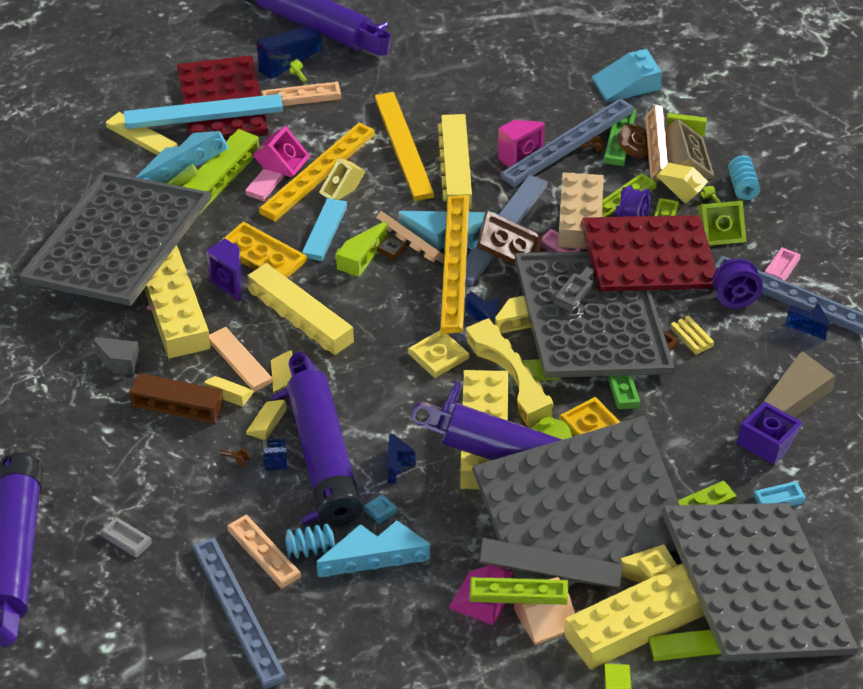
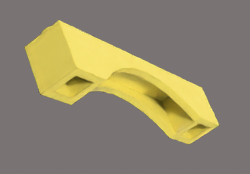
(489, 344)

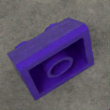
(225, 268)
(768, 432)

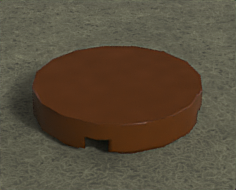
(634, 141)

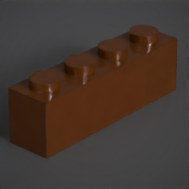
(176, 398)

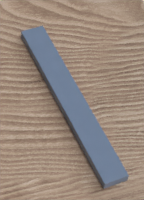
(567, 142)
(514, 211)
(807, 300)
(239, 613)

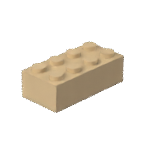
(579, 198)

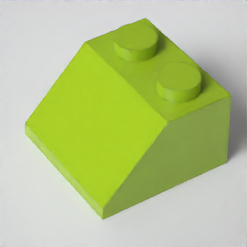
(723, 222)

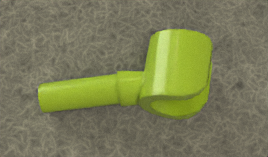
(295, 67)
(709, 192)

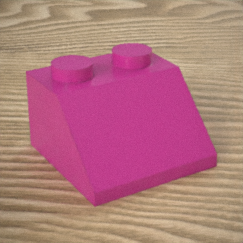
(519, 140)
(281, 153)
(482, 611)

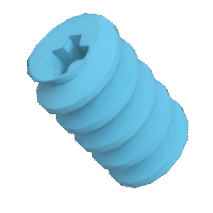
(744, 178)
(309, 541)

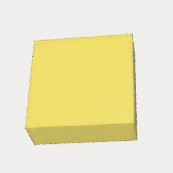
(653, 564)

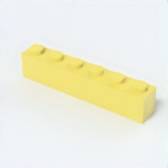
(455, 157)
(300, 309)

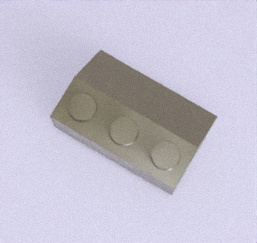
(687, 148)

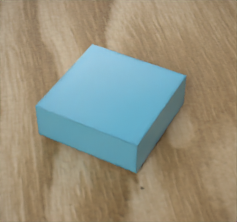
(380, 509)

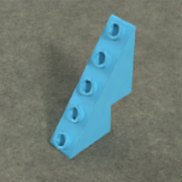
(173, 160)
(432, 226)
(366, 551)

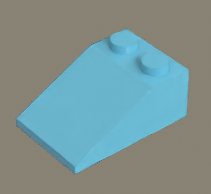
(629, 76)

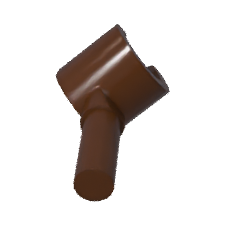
(595, 142)
(240, 456)

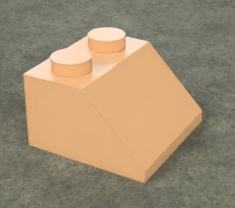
(544, 620)

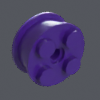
(633, 202)
(737, 283)

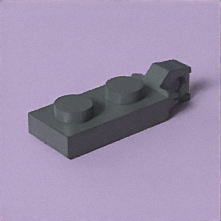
(574, 290)

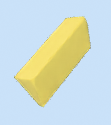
(280, 371)
(231, 391)
(267, 419)

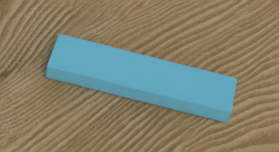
(324, 229)

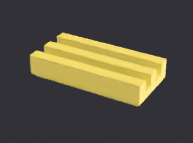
(695, 334)

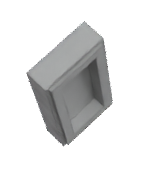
(126, 537)

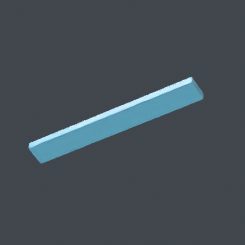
(203, 111)

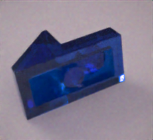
(479, 309)
(812, 323)
(275, 454)
(398, 455)

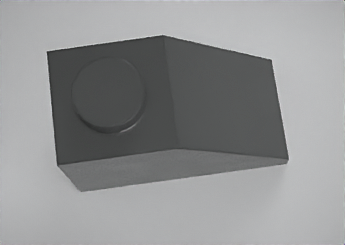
(118, 355)

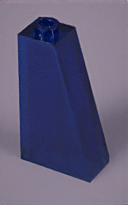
(280, 50)

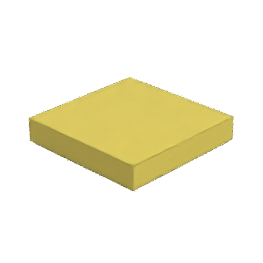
(438, 353)

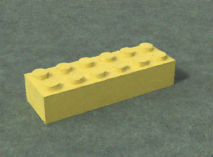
(177, 309)
(487, 393)
(633, 616)

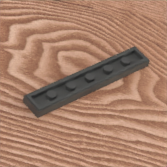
(550, 563)

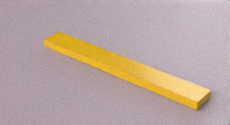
(404, 146)
(315, 172)
(455, 264)

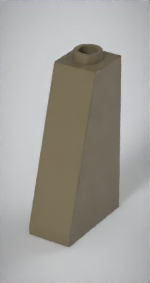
(801, 386)

